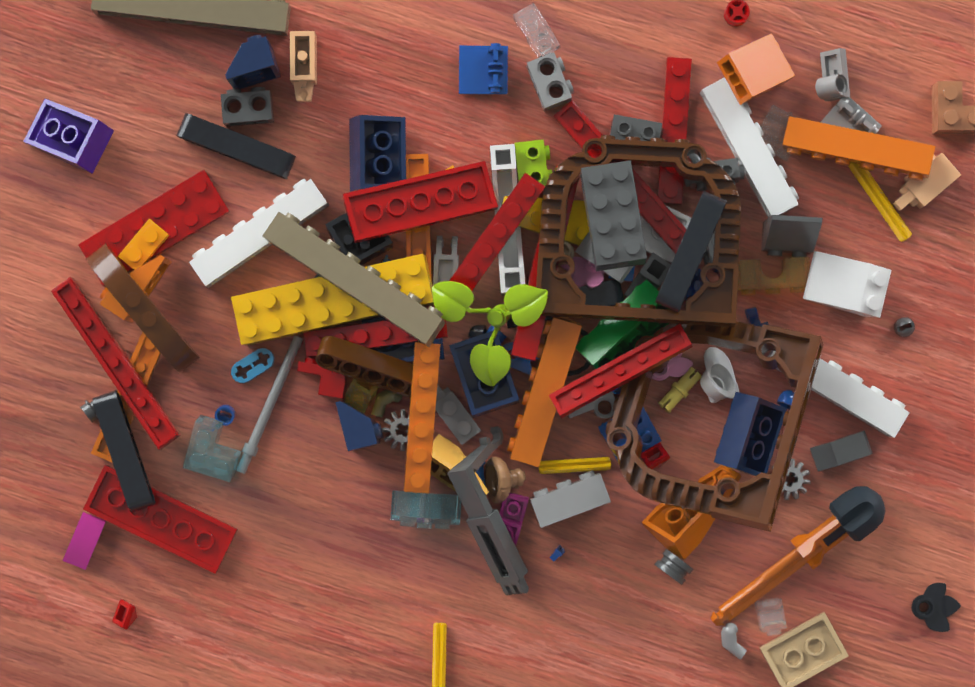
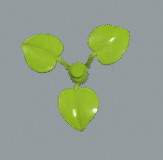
(520, 301)

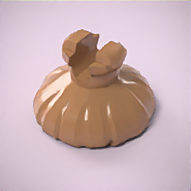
(500, 479)

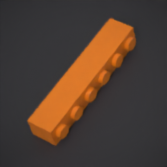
(858, 147)
(546, 378)

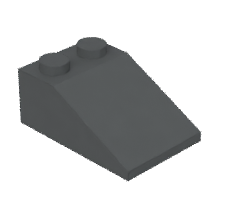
(790, 235)

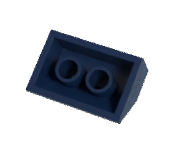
(253, 64)
(376, 150)
(358, 429)

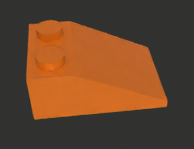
(146, 277)

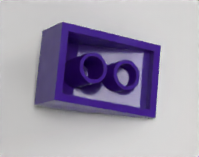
(69, 135)

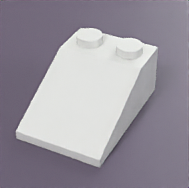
(847, 284)

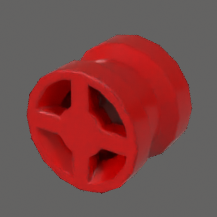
(739, 8)

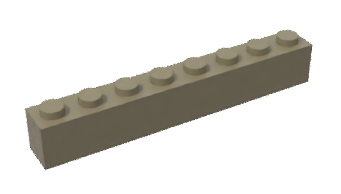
(239, 15)
(354, 279)

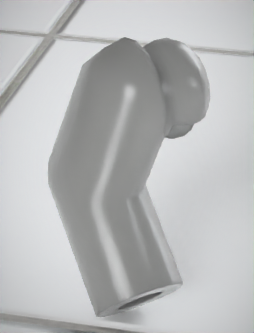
(729, 640)

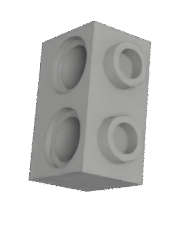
(543, 83)

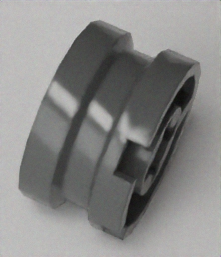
(674, 566)

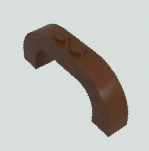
(141, 308)

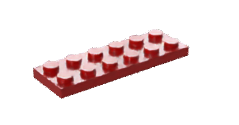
(419, 201)
(177, 212)
(166, 524)

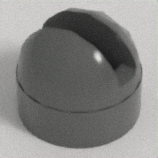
(902, 321)

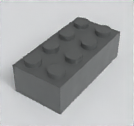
(613, 216)

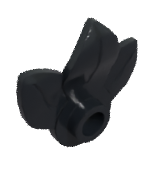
(938, 607)

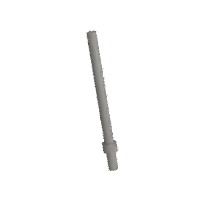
(250, 449)

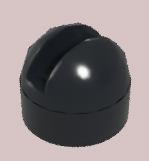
(477, 330)

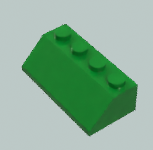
(618, 337)

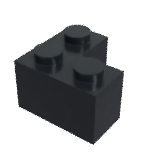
(341, 234)

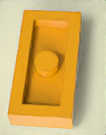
(143, 245)

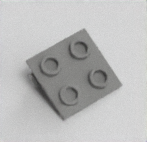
(851, 115)

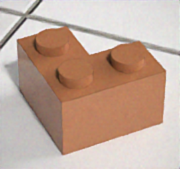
(948, 111)

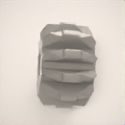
(397, 438)
(797, 484)

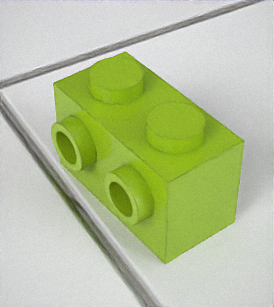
(531, 159)

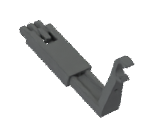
(486, 522)

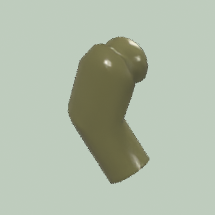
(382, 399)

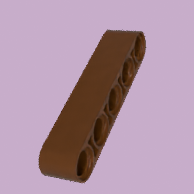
(365, 365)

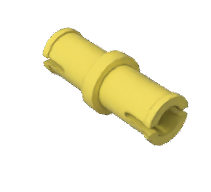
(679, 390)

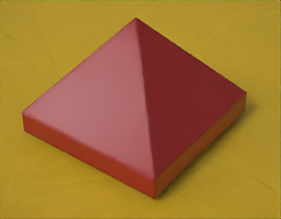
(655, 456)
(125, 614)

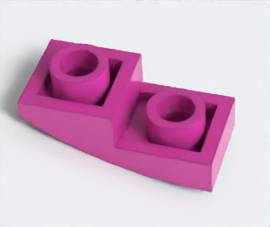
(512, 514)
(84, 540)

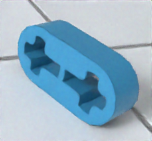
(250, 360)

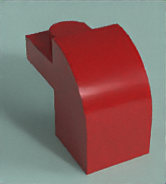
(331, 383)

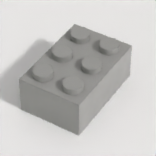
(569, 498)

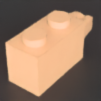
(303, 64)
(922, 192)

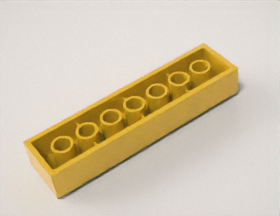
(320, 304)

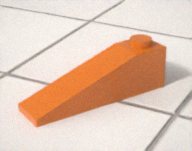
(681, 528)

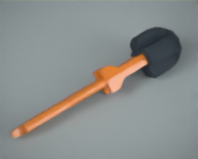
(854, 515)

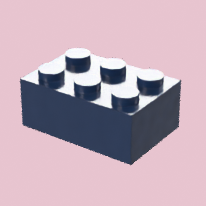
(750, 434)

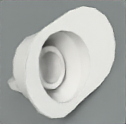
(719, 378)

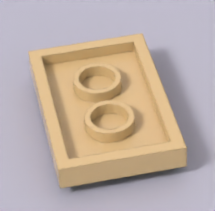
(804, 651)

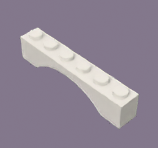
(504, 181)

